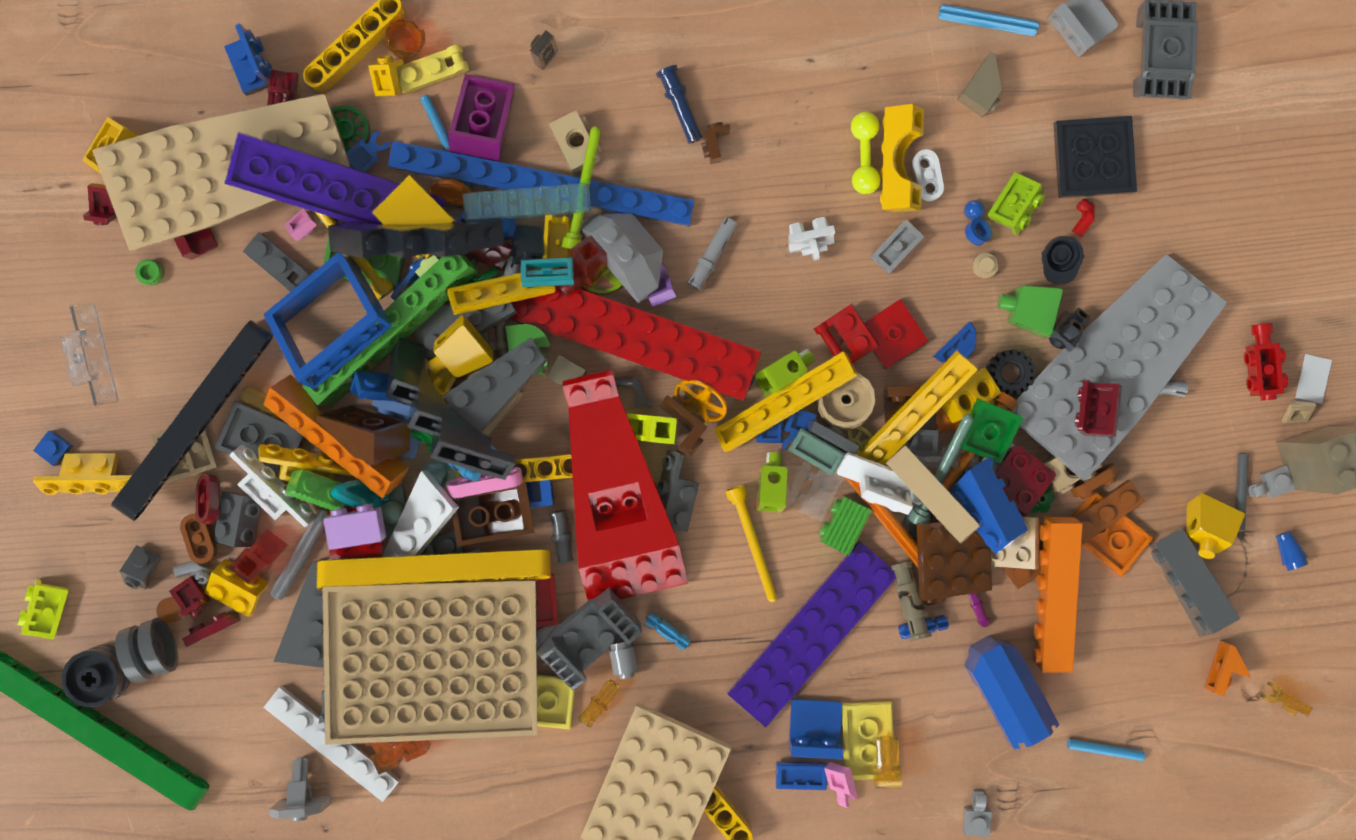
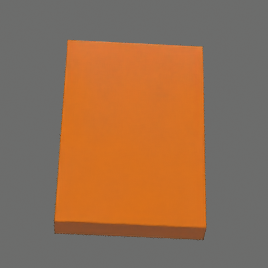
(1119, 543)

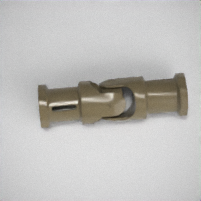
(913, 615)

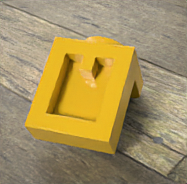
(385, 76)

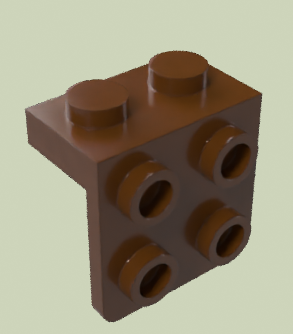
(692, 422)

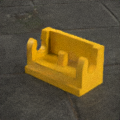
(554, 233)

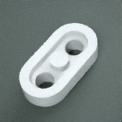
(928, 176)

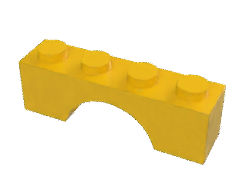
(901, 127)

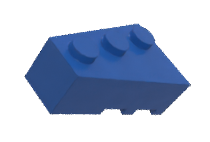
(988, 505)

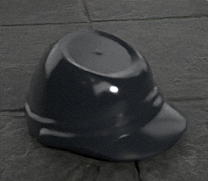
(1062, 259)

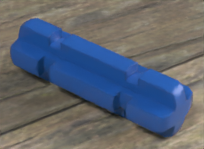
(939, 623)

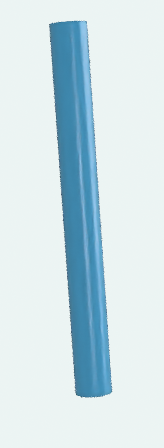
(437, 124)

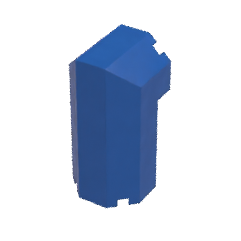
(1010, 691)

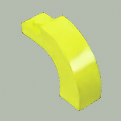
(653, 428)

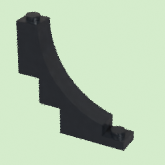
(453, 438)

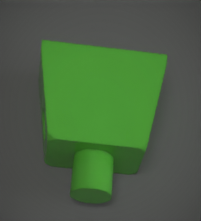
(1032, 308)

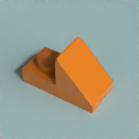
(1225, 662)

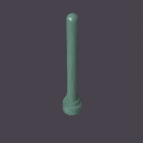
(921, 512)

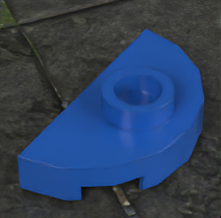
(962, 341)

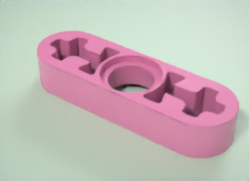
(464, 487)

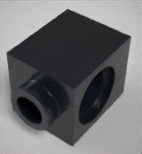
(527, 243)

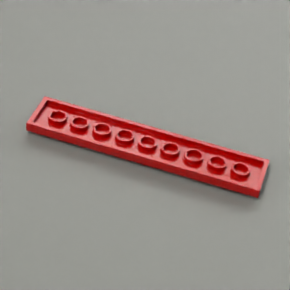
(643, 339)

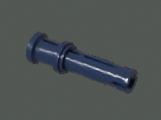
(676, 93)

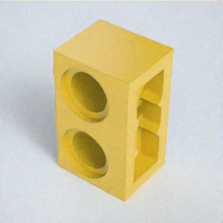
(969, 393)

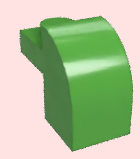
(519, 333)

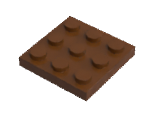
(949, 566)

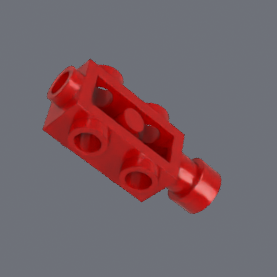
(1268, 368)

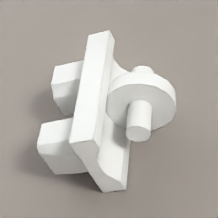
(811, 241)

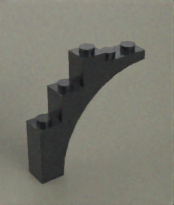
(415, 240)

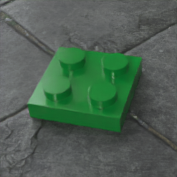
(991, 430)

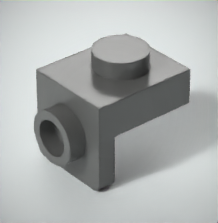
(139, 567)

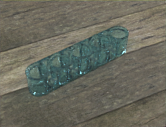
(527, 202)

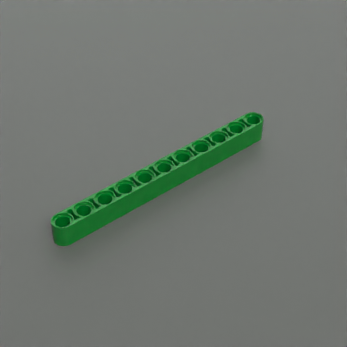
(101, 734)

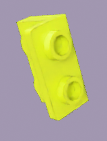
(43, 610)

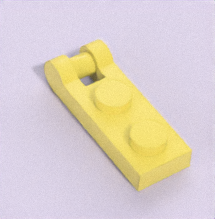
(431, 69)

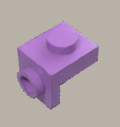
(665, 291)

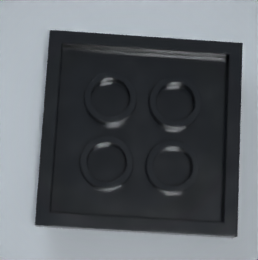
(1095, 157)

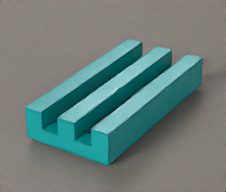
(547, 276)

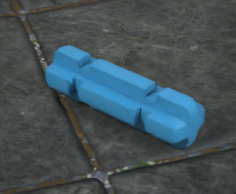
(667, 631)

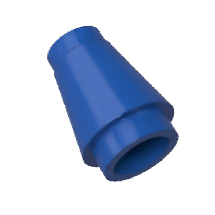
(1291, 552)

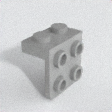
(1082, 23)

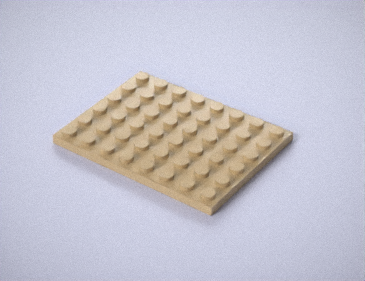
(429, 661)

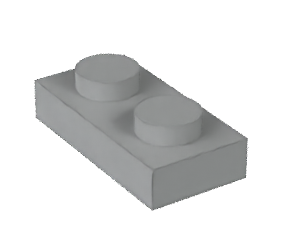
(897, 246)

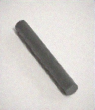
(1241, 485)

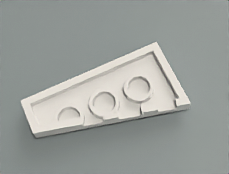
(421, 519)

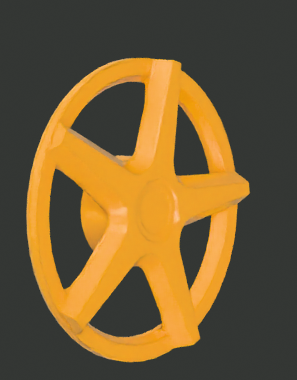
(701, 400)

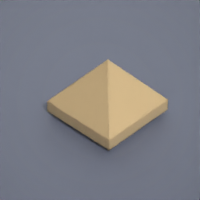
(1298, 412)

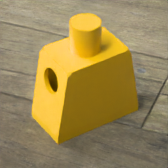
(460, 349)
(1212, 524)

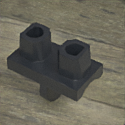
(1069, 329)

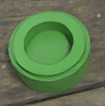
(149, 272)

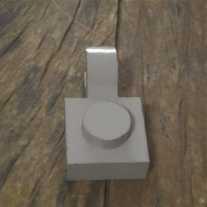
(1273, 483)
(978, 818)

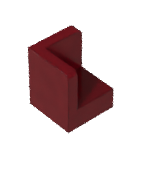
(196, 243)

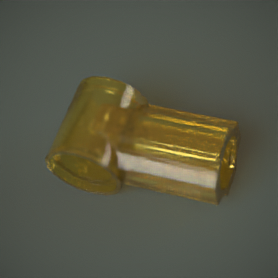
(887, 771)

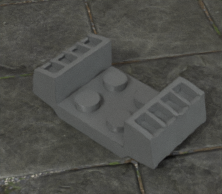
(1167, 49)
(587, 636)

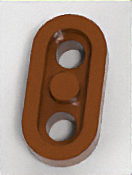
(1105, 476)
(196, 539)

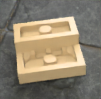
(196, 461)

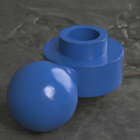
(977, 230)

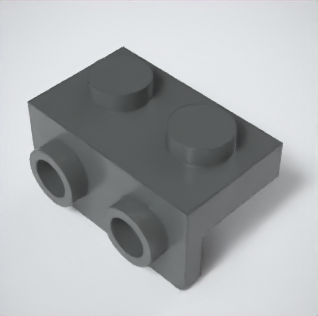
(237, 520)

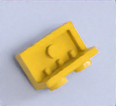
(233, 591)

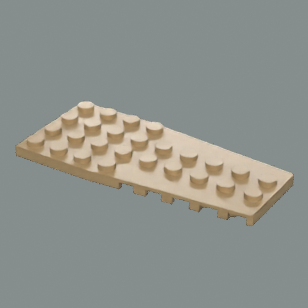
(176, 175)

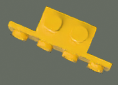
(299, 459)
(84, 474)

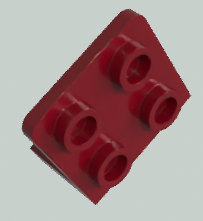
(1024, 478)

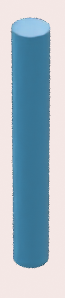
(1105, 749)

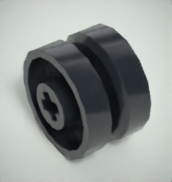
(94, 676)

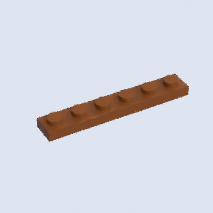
(1094, 520)

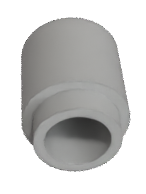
(623, 660)

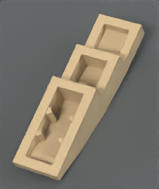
(933, 494)

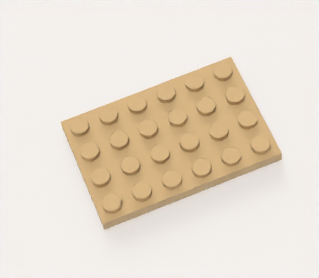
(657, 781)

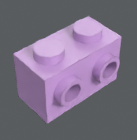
(354, 527)

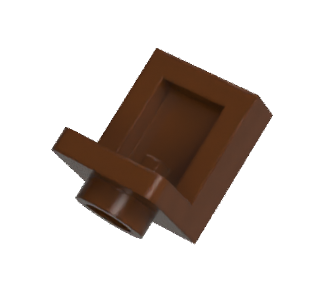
(710, 146)

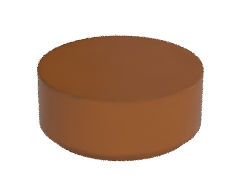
(168, 610)

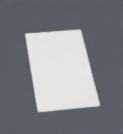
(1313, 378)

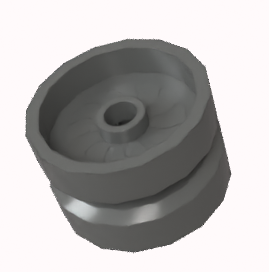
(146, 650)

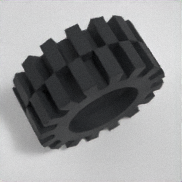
(1025, 369)

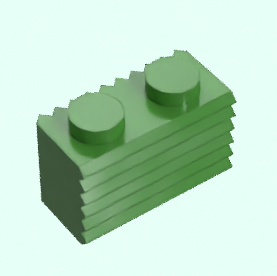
(313, 489)
(844, 525)

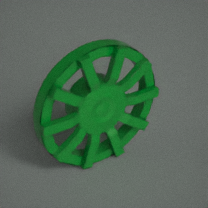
(347, 127)

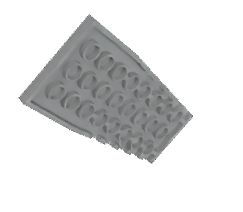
(1130, 344)

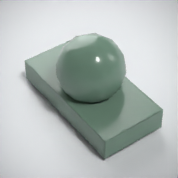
(817, 451)
(393, 509)

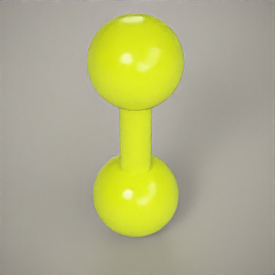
(865, 178)

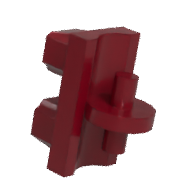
(282, 87)

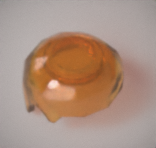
(404, 38)

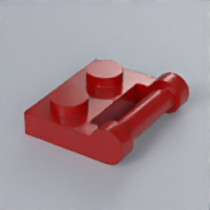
(853, 332)

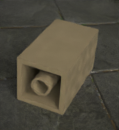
(1321, 459)

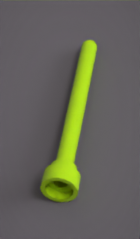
(574, 237)

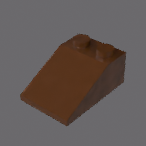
(367, 433)
(493, 515)

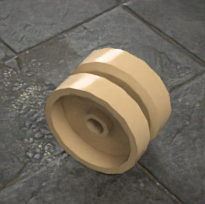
(850, 415)

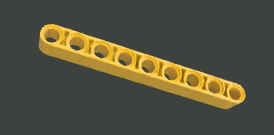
(436, 568)

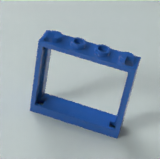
(346, 345)

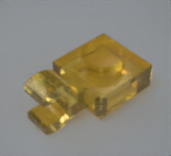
(1289, 702)

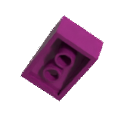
(481, 118)

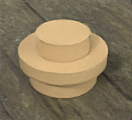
(985, 265)

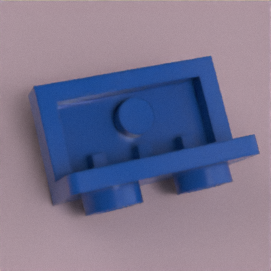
(370, 385)

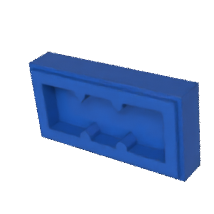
(801, 775)

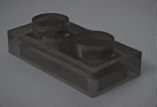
(543, 49)

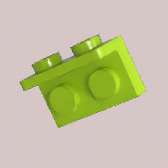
(1017, 203)

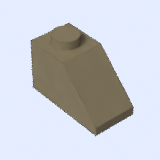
(983, 88)

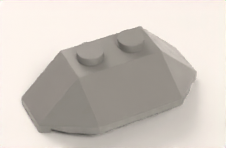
(630, 251)

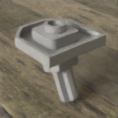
(299, 799)

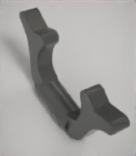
(635, 383)

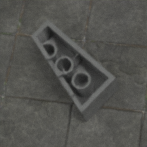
(492, 388)

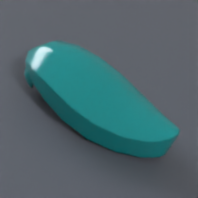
(356, 494)

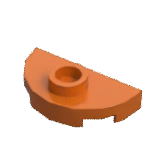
(451, 190)

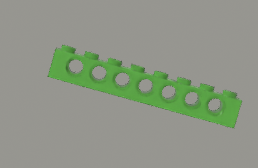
(406, 315)

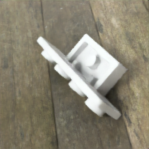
(878, 483)
(267, 489)

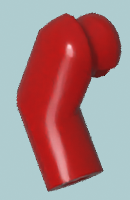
(1087, 217)

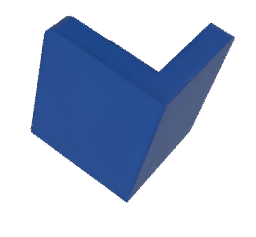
(540, 493)

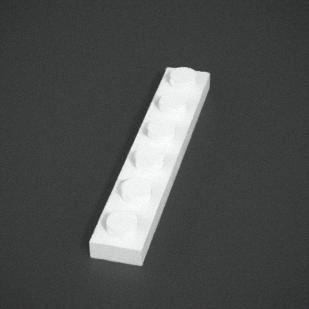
(347, 757)

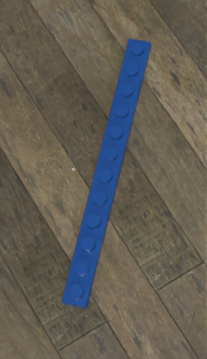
(509, 176)

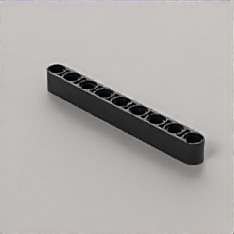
(192, 420)

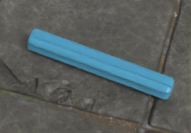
(988, 20)

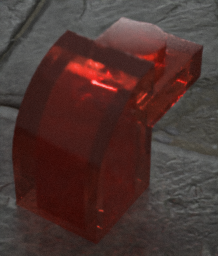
(588, 262)
(257, 561)

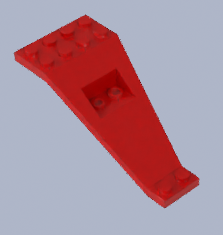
(626, 541)

